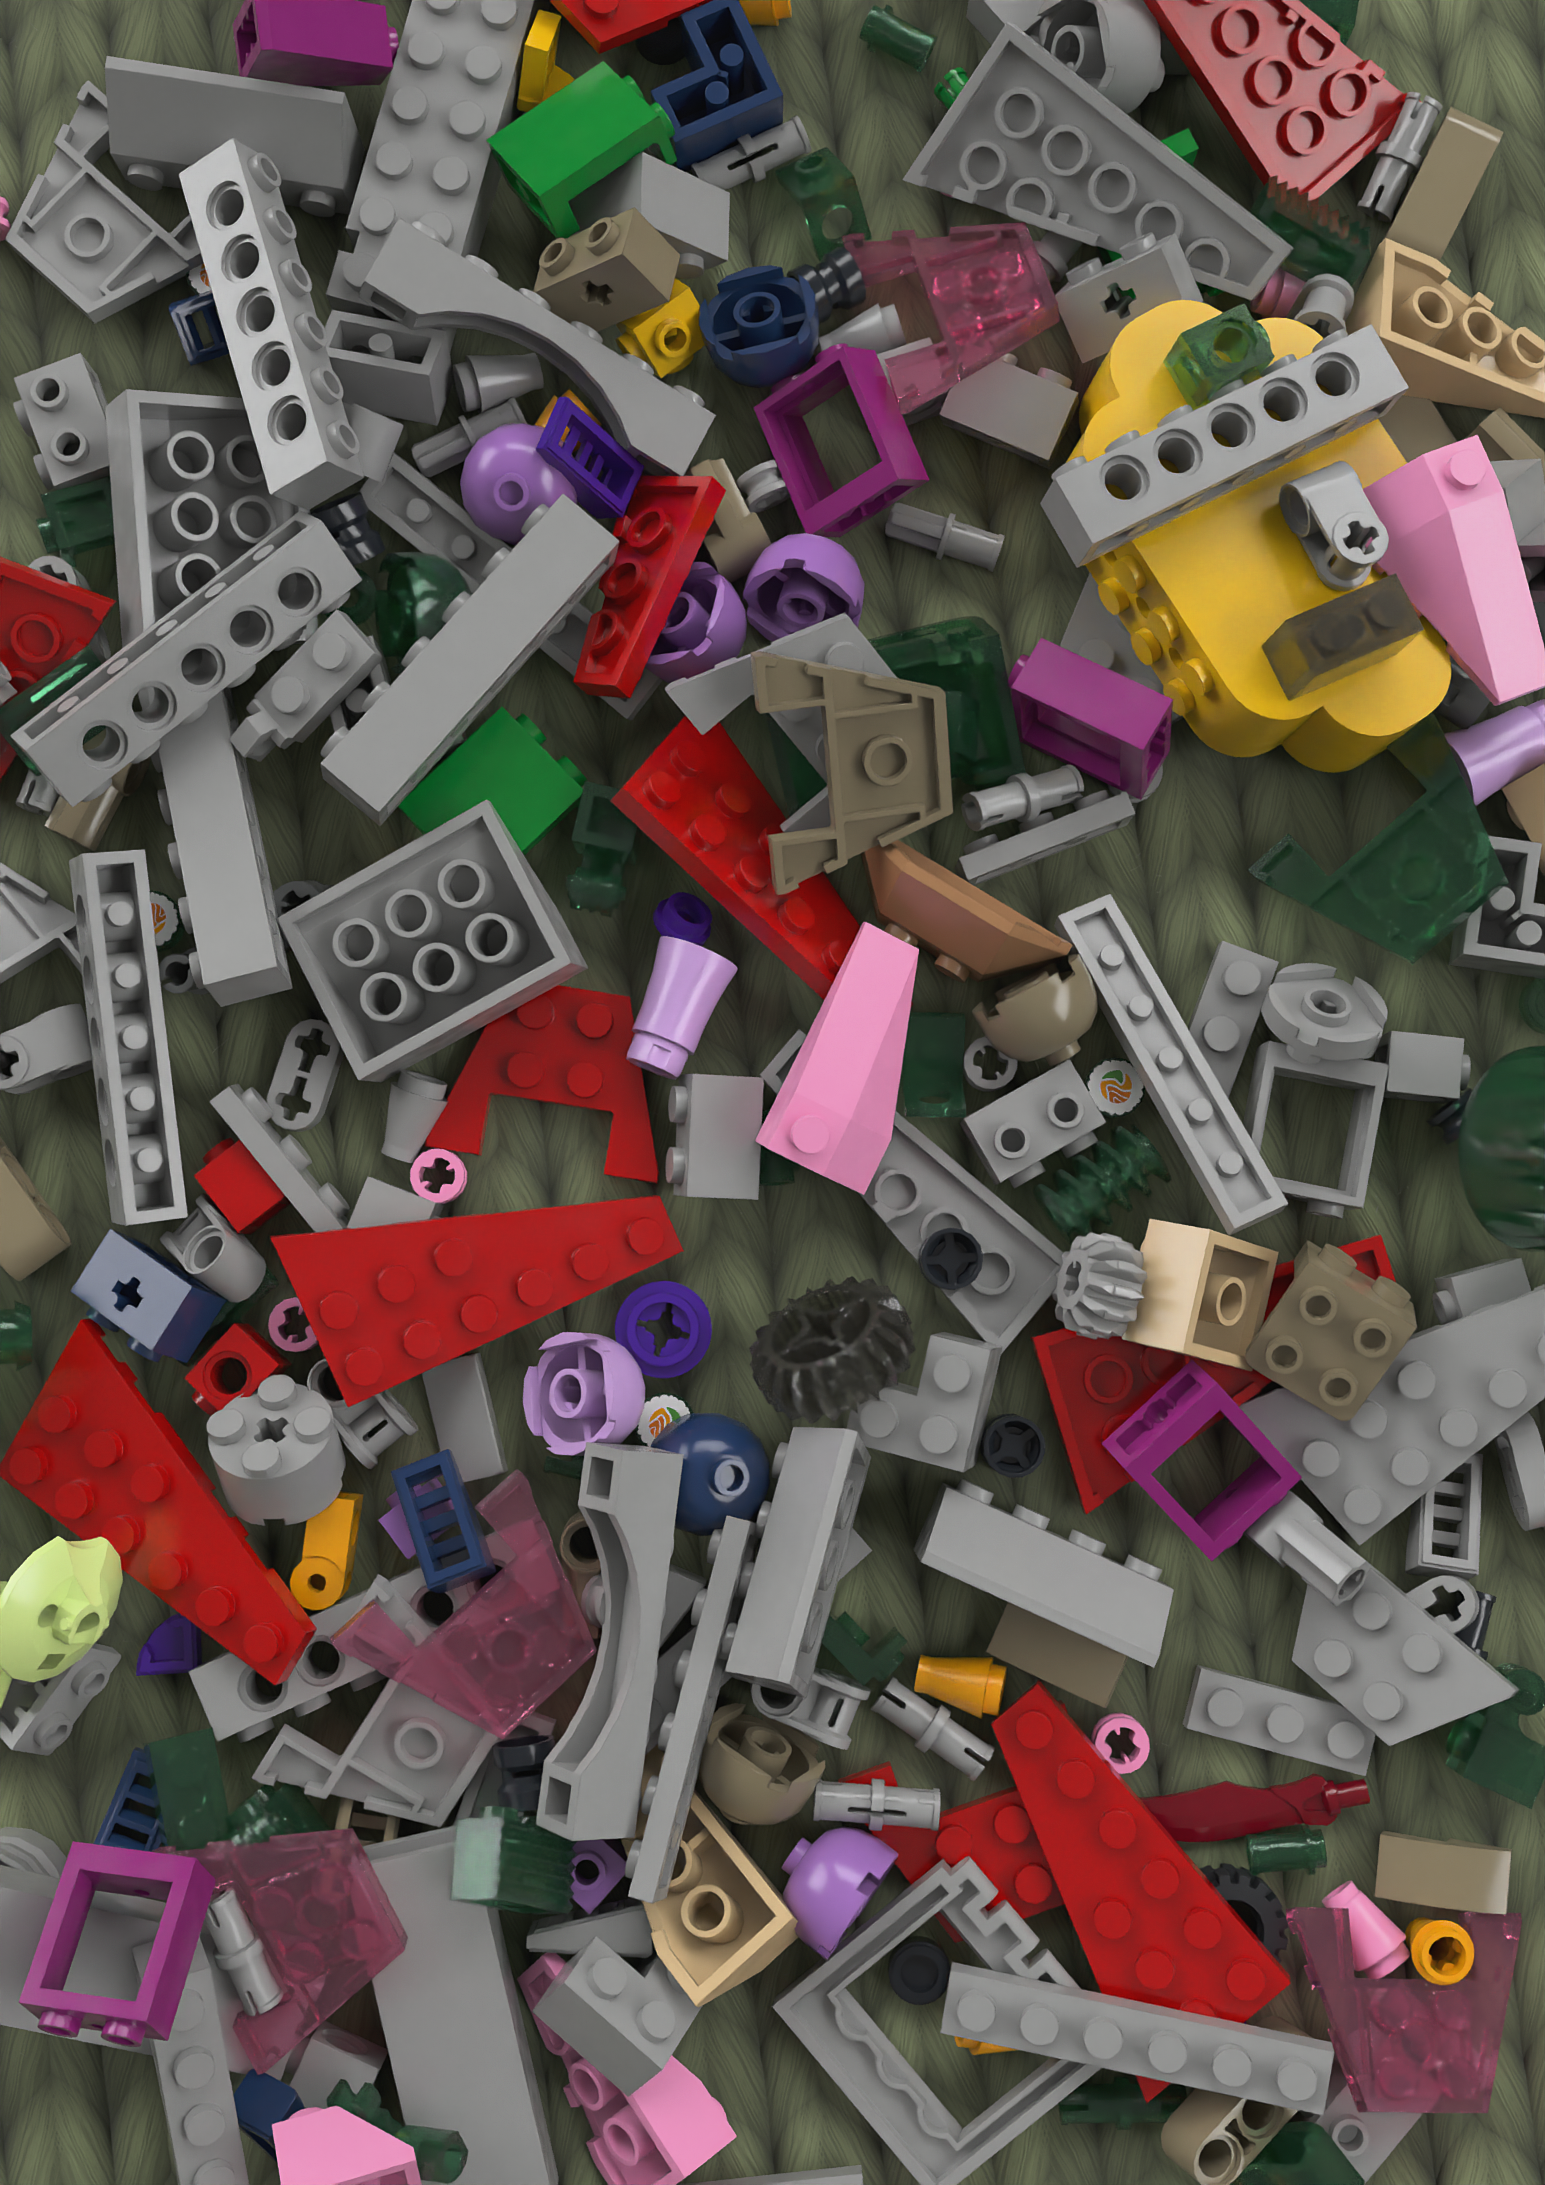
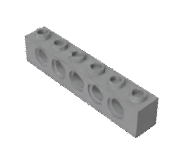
(271, 325)
(1350, 366)
(155, 658)
(128, 1037)
(230, 1688)

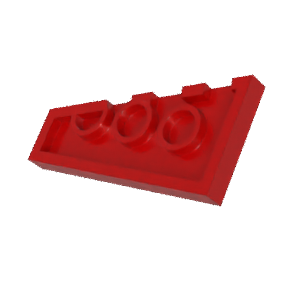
(652, 561)

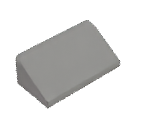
(465, 1416)

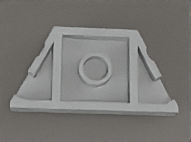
(1392, 1661)

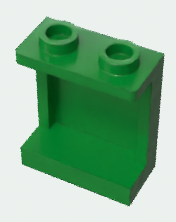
(577, 142)
(510, 770)

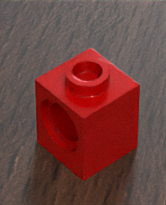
(240, 1186)
(248, 1347)

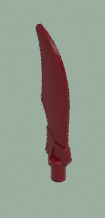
(1235, 1810)

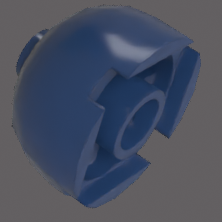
(760, 326)
(721, 1470)

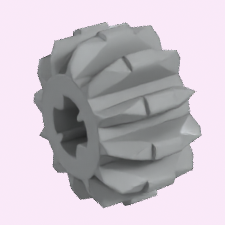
(1099, 1286)

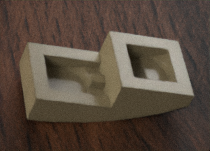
(1057, 1655)
(1443, 1873)

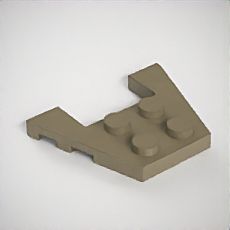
(881, 757)

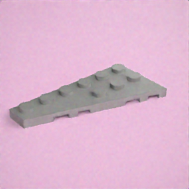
(1072, 162)
(1423, 1419)

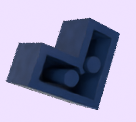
(728, 87)

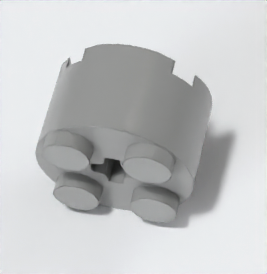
(1107, 45)
(277, 1452)

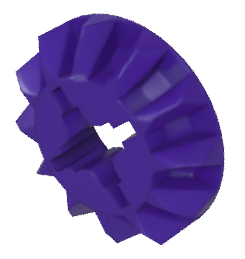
(688, 1314)

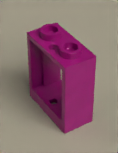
(782, 421)
(1090, 717)
(1168, 1423)
(130, 1872)

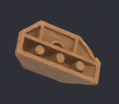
(954, 919)

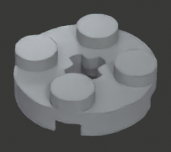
(1324, 1014)

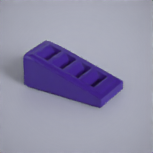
(620, 469)

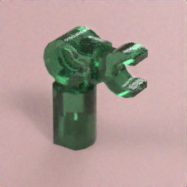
(438, 2151)

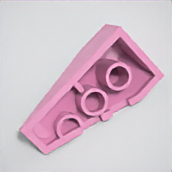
(1463, 565)
(846, 1078)
(641, 2138)
(340, 2149)

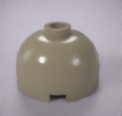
(1041, 1013)
(757, 1767)

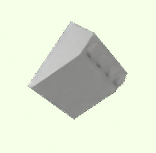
(185, 501)
(430, 944)

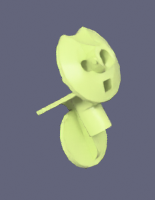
(56, 1608)

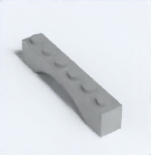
(434, 287)
(598, 1764)
(197, 2082)

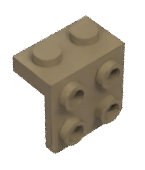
(1333, 1332)

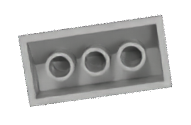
(177, 115)
(798, 1559)
(1045, 1572)

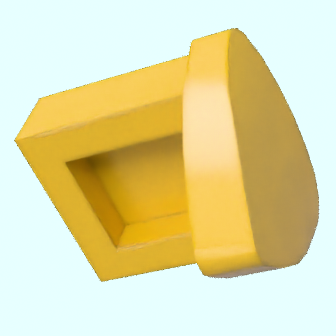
(539, 73)

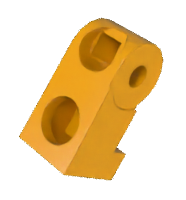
(328, 1553)

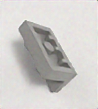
(42, 1713)

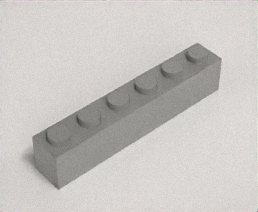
(469, 659)
(219, 854)

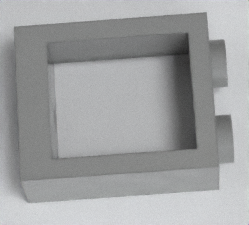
(1369, 1083)

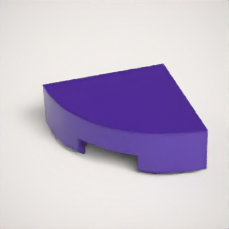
(171, 1648)

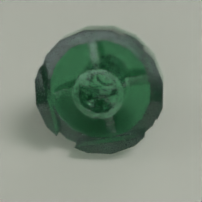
(415, 600)

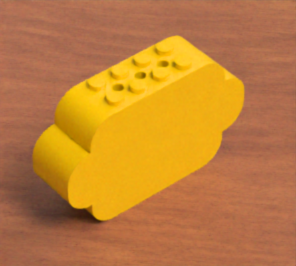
(1232, 571)

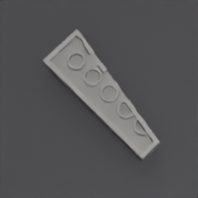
(927, 1191)

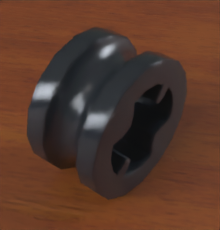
(1450, 1116)

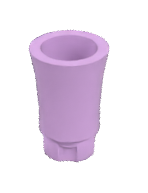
(1500, 749)
(677, 1005)

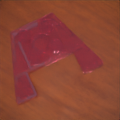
(981, 291)
(504, 1643)
(318, 1920)
(1410, 2039)

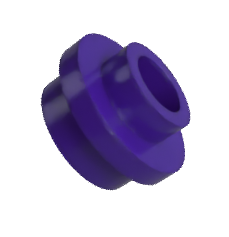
(683, 918)

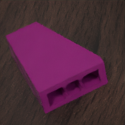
(315, 42)

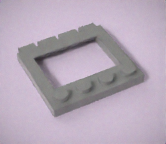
(872, 2068)

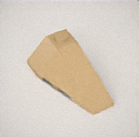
(1445, 339)
(720, 1907)

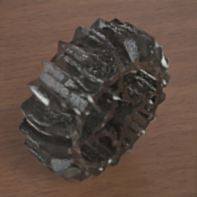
(832, 1349)

